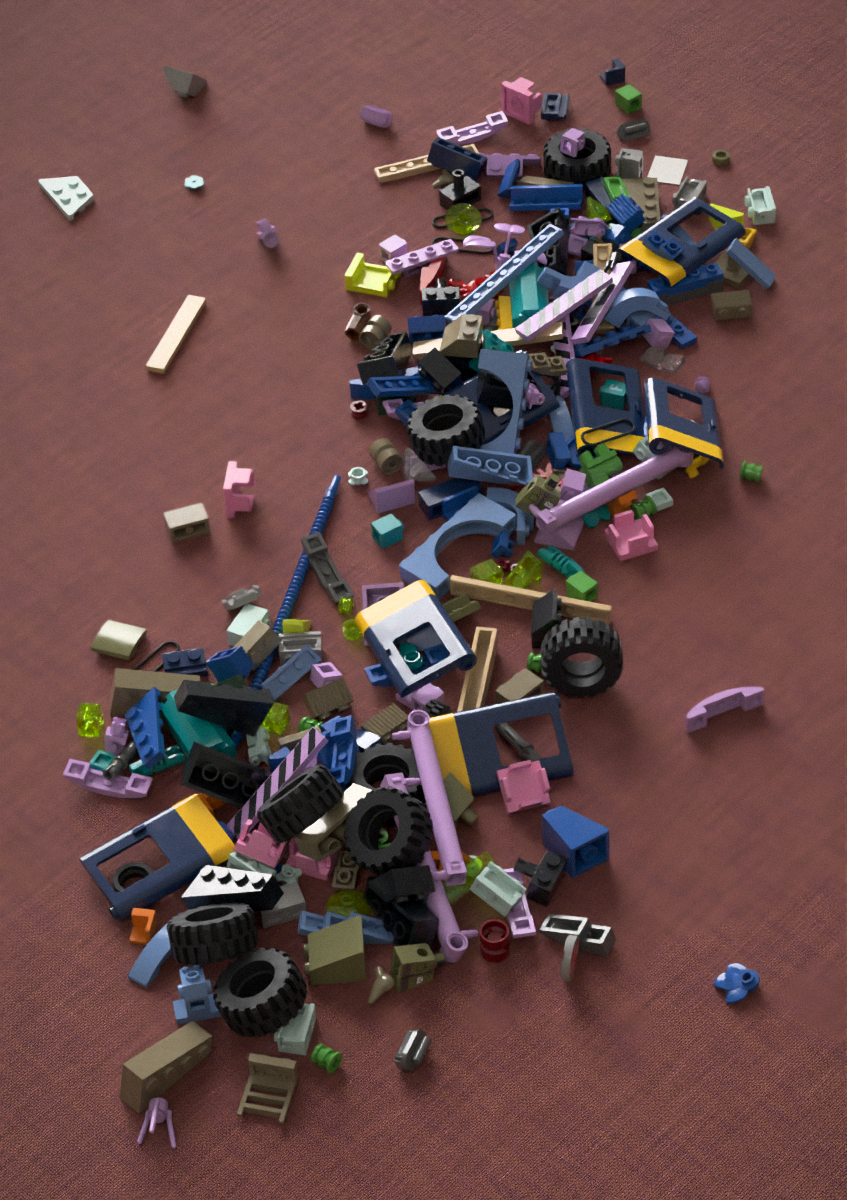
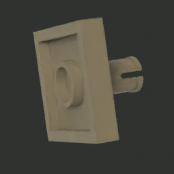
(733, 272)

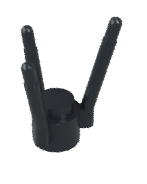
(615, 258)

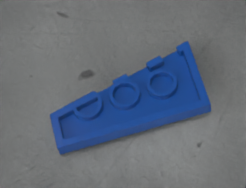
(611, 338)
(146, 726)

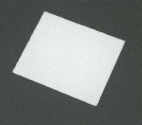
(667, 169)

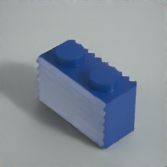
(626, 212)
(426, 327)
(230, 662)

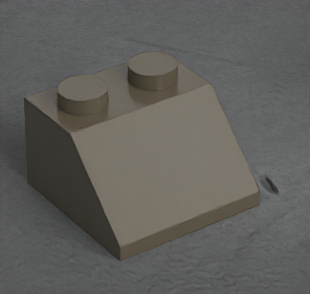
(463, 336)

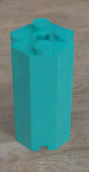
(527, 295)
(190, 729)

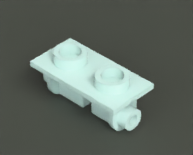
(261, 750)

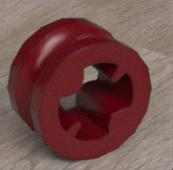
(359, 409)

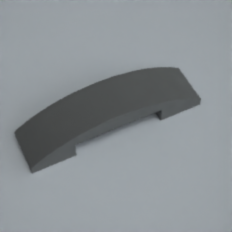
(324, 568)

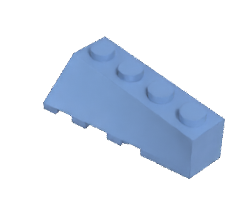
(490, 466)

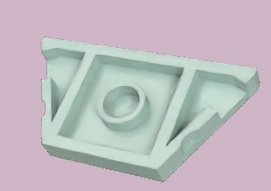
(67, 194)

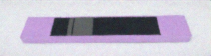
(602, 304)

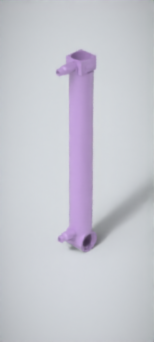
(607, 491)
(436, 798)
(437, 902)

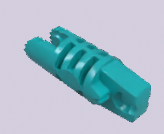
(559, 561)
(172, 758)

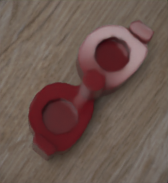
(505, 565)

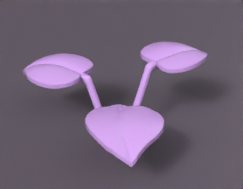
(484, 242)

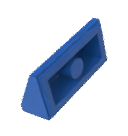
(509, 179)
(557, 450)

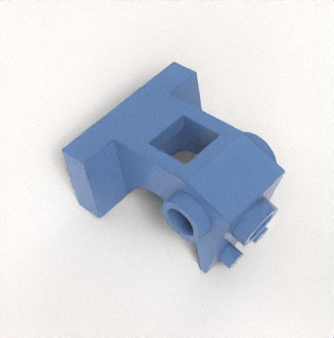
(197, 1001)

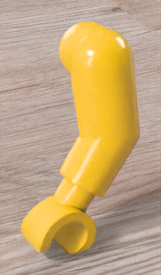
(697, 462)

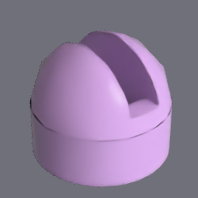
(702, 385)

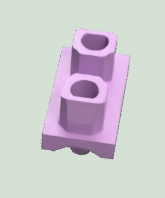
(267, 233)
(116, 736)

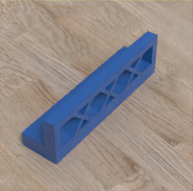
(546, 197)

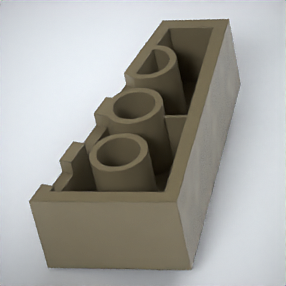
(645, 194)
(132, 685)
(327, 832)
(163, 1065)

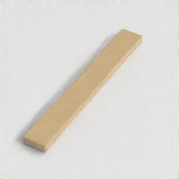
(554, 332)
(525, 598)

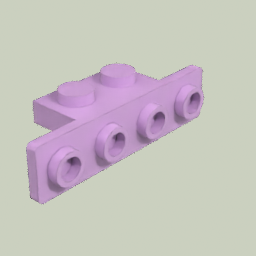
(498, 163)
(414, 261)

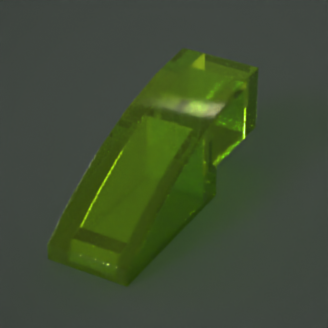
(473, 869)

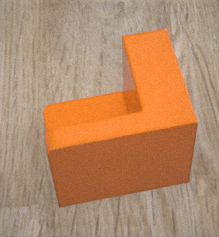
(144, 926)

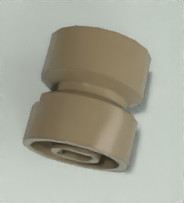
(374, 332)
(386, 456)

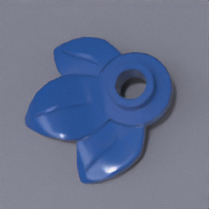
(735, 982)

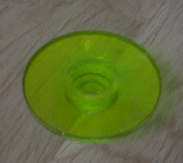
(463, 213)
(347, 901)

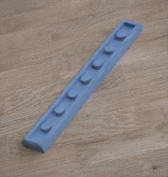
(506, 273)

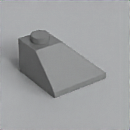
(184, 82)

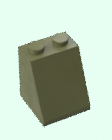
(336, 953)

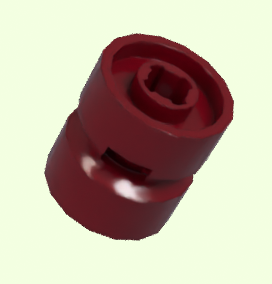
(494, 940)

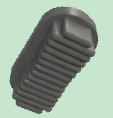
(633, 129)
(535, 450)
(412, 1050)

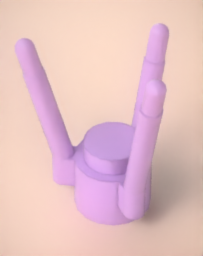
(157, 1113)

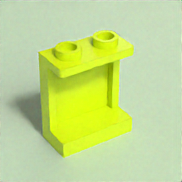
(369, 278)

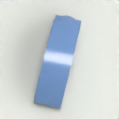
(561, 283)
(635, 300)
(507, 499)

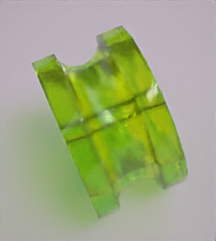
(345, 605)
(348, 632)

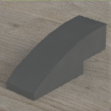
(592, 938)

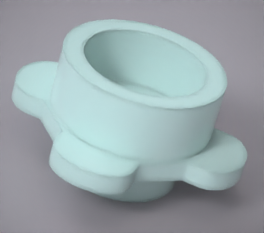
(358, 476)
(288, 874)

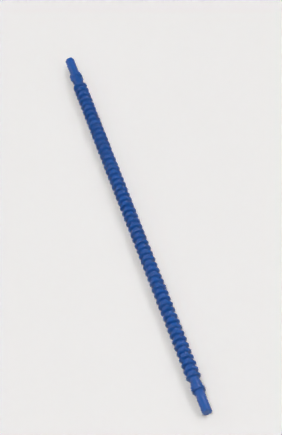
(293, 590)

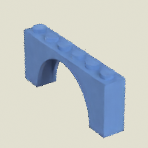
(513, 371)
(476, 517)

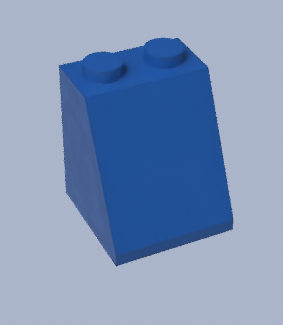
(575, 838)

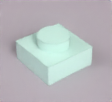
(661, 498)

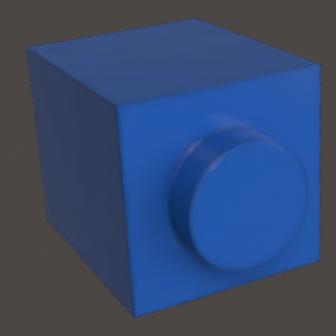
(616, 235)

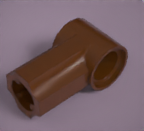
(358, 321)

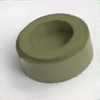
(720, 157)

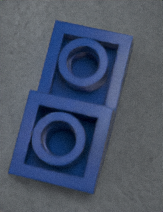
(664, 248)

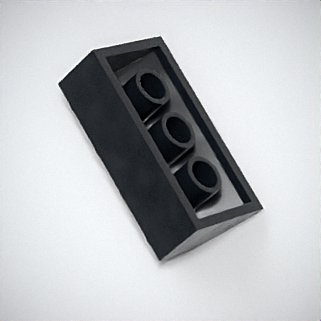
(222, 775)

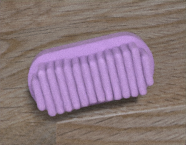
(376, 116)

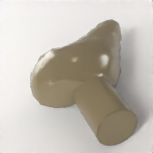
(444, 180)
(381, 984)

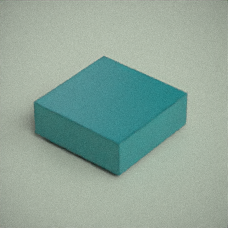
(101, 760)

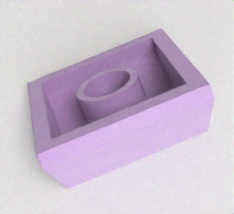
(393, 496)

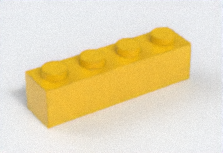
(503, 312)

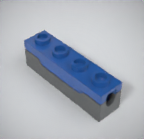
(698, 283)

